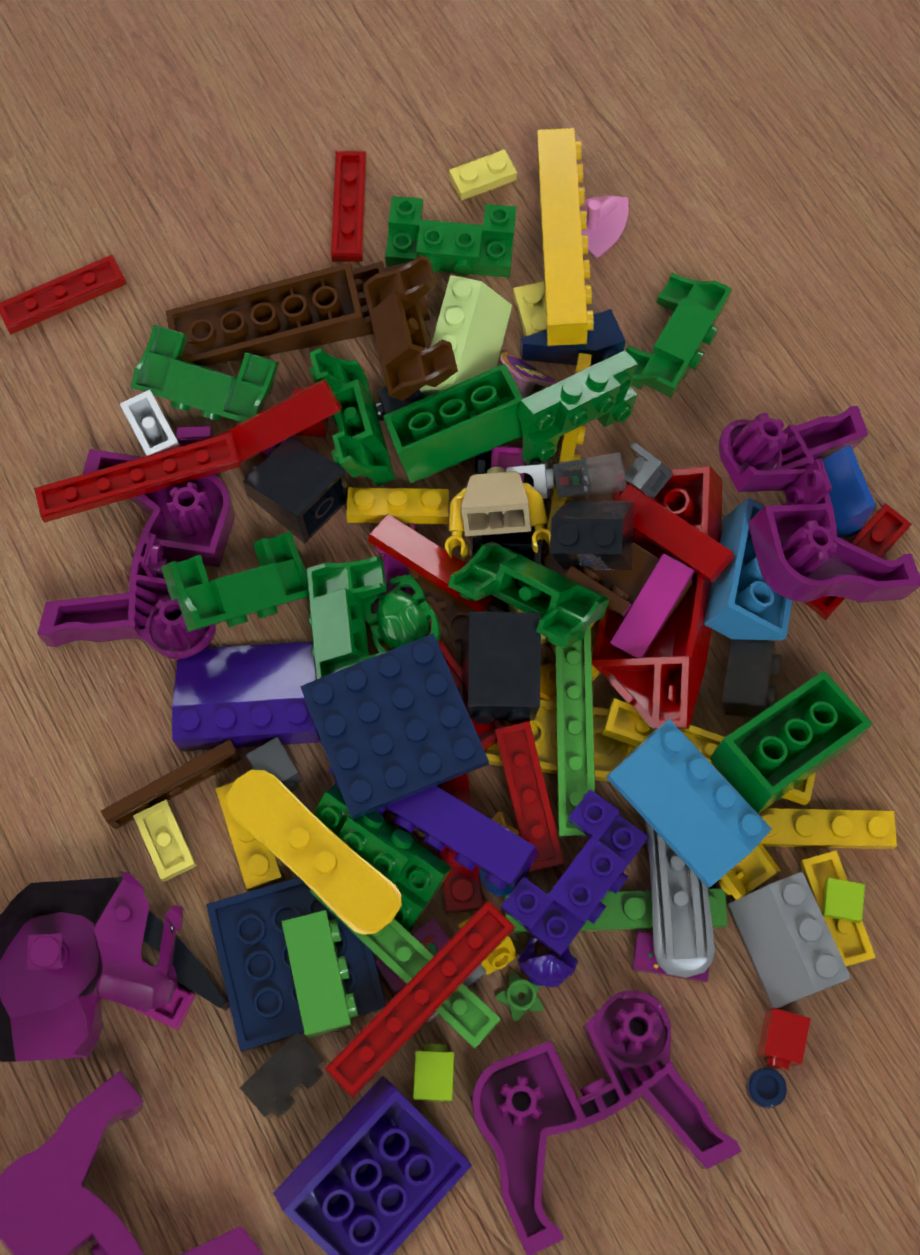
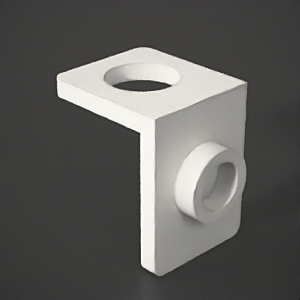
(542, 476)

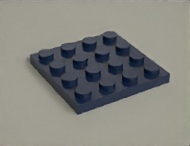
(393, 726)
(258, 964)

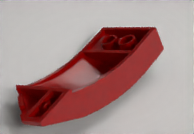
(671, 673)

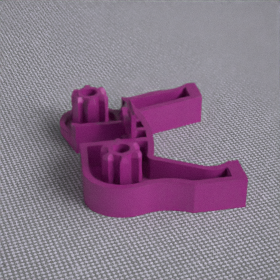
(182, 524)
(799, 540)
(531, 1098)
(45, 1194)

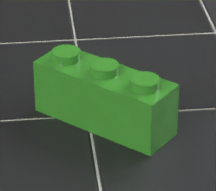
(319, 973)

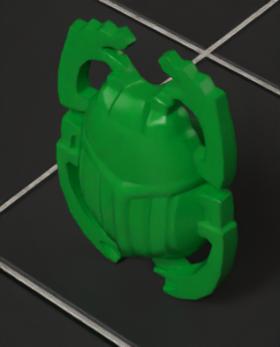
(400, 615)

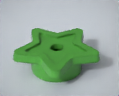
(510, 996)

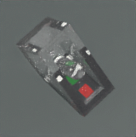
(590, 476)

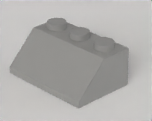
(788, 941)

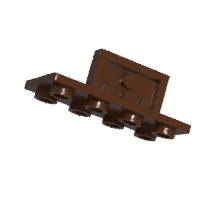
(618, 585)

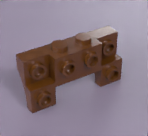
(401, 330)

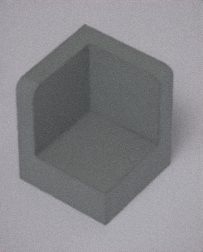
(647, 472)

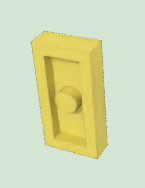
(483, 174)
(531, 307)
(164, 840)

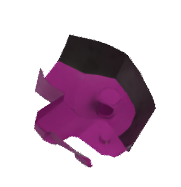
(68, 950)

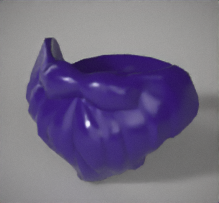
(545, 969)

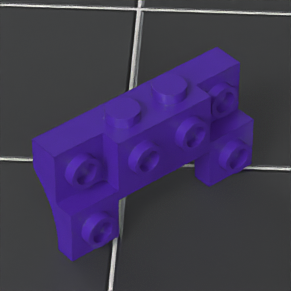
(579, 892)

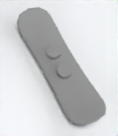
(679, 912)

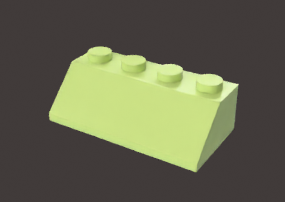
(475, 324)

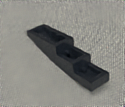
(187, 965)

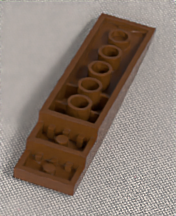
(280, 315)

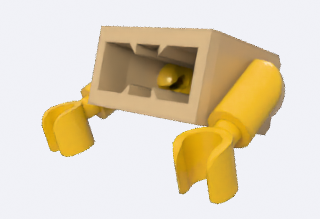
(496, 505)

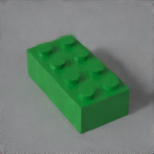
(456, 423)
(790, 741)

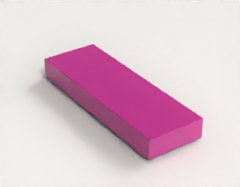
(652, 607)

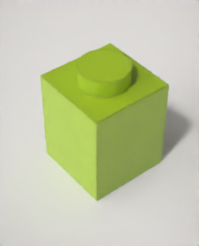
(434, 1074)

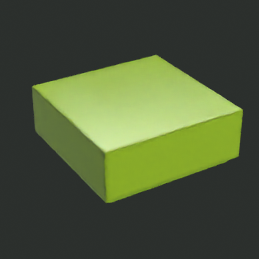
(843, 900)

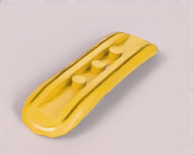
(313, 852)

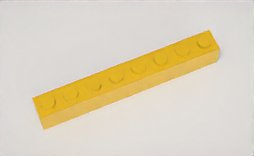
(562, 238)

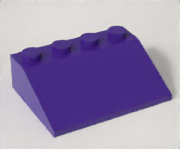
(243, 696)
(371, 1177)

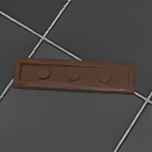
(171, 784)

